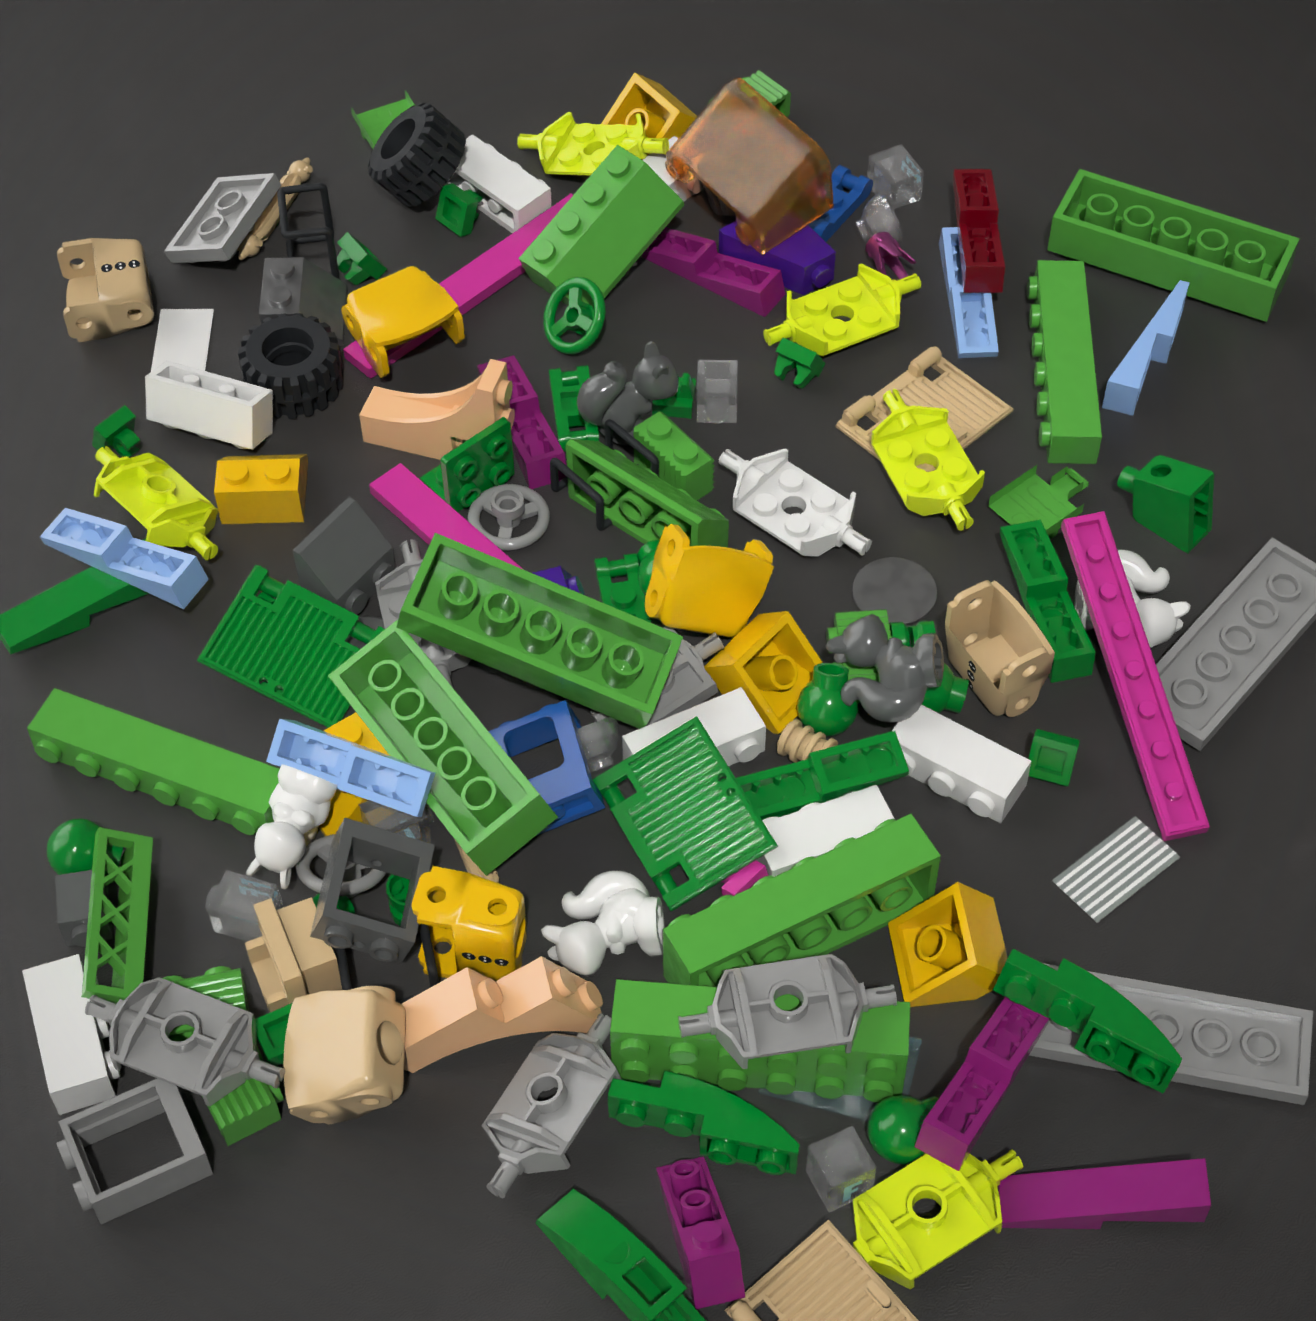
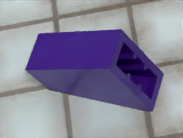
(802, 258)

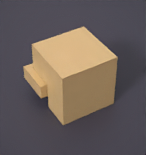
(287, 958)

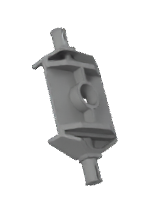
(391, 594)
(753, 1025)
(208, 1063)
(538, 1133)

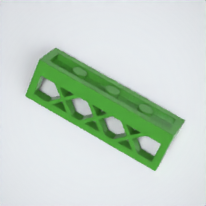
(129, 917)

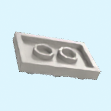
(223, 218)

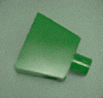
(1171, 499)

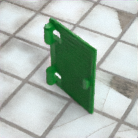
(287, 645)
(685, 813)

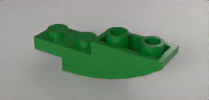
(1107, 1022)
(726, 1124)
(615, 1261)

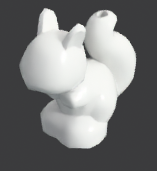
(1157, 616)
(298, 809)
(624, 918)

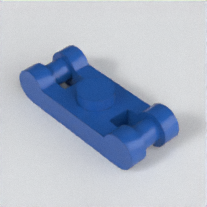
(843, 202)

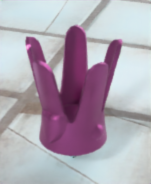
(885, 249)

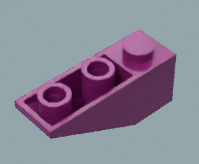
(701, 1233)

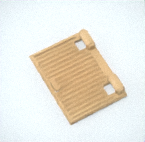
(970, 405)
(822, 1283)

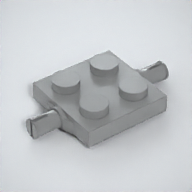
(687, 681)

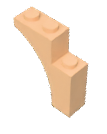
(437, 421)
(477, 1009)

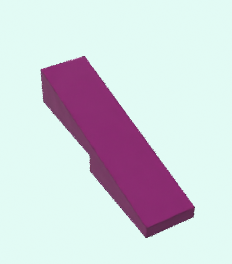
(697, 260)
(531, 434)
(980, 1083)
(1115, 1193)

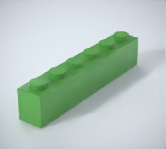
(1065, 362)
(154, 761)

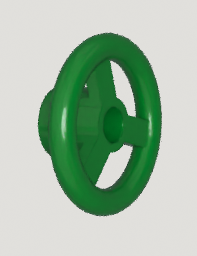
(578, 316)

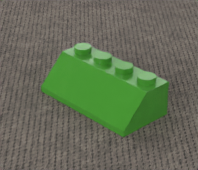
(603, 226)
(638, 498)

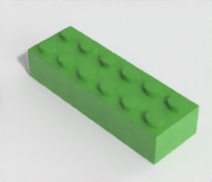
(1172, 241)
(539, 631)
(427, 724)
(808, 908)
(649, 1042)

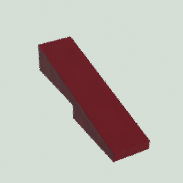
(978, 231)

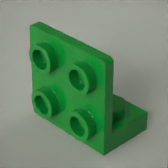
(474, 466)

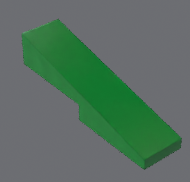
(1046, 599)
(63, 609)
(825, 775)

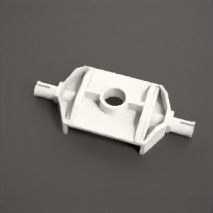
(772, 484)

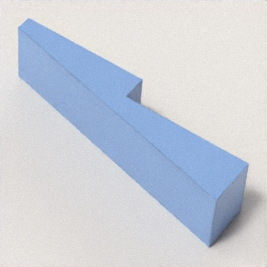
(970, 312)
(1153, 344)
(113, 549)
(351, 767)

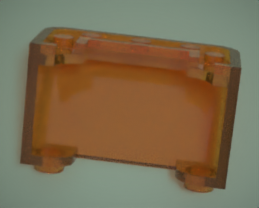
(755, 165)

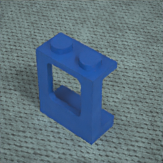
(569, 787)

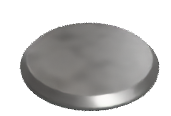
(895, 585)

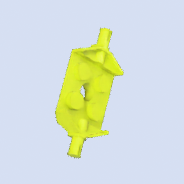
(581, 148)
(866, 299)
(923, 436)
(159, 500)
(907, 1245)

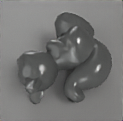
(613, 398)
(902, 670)

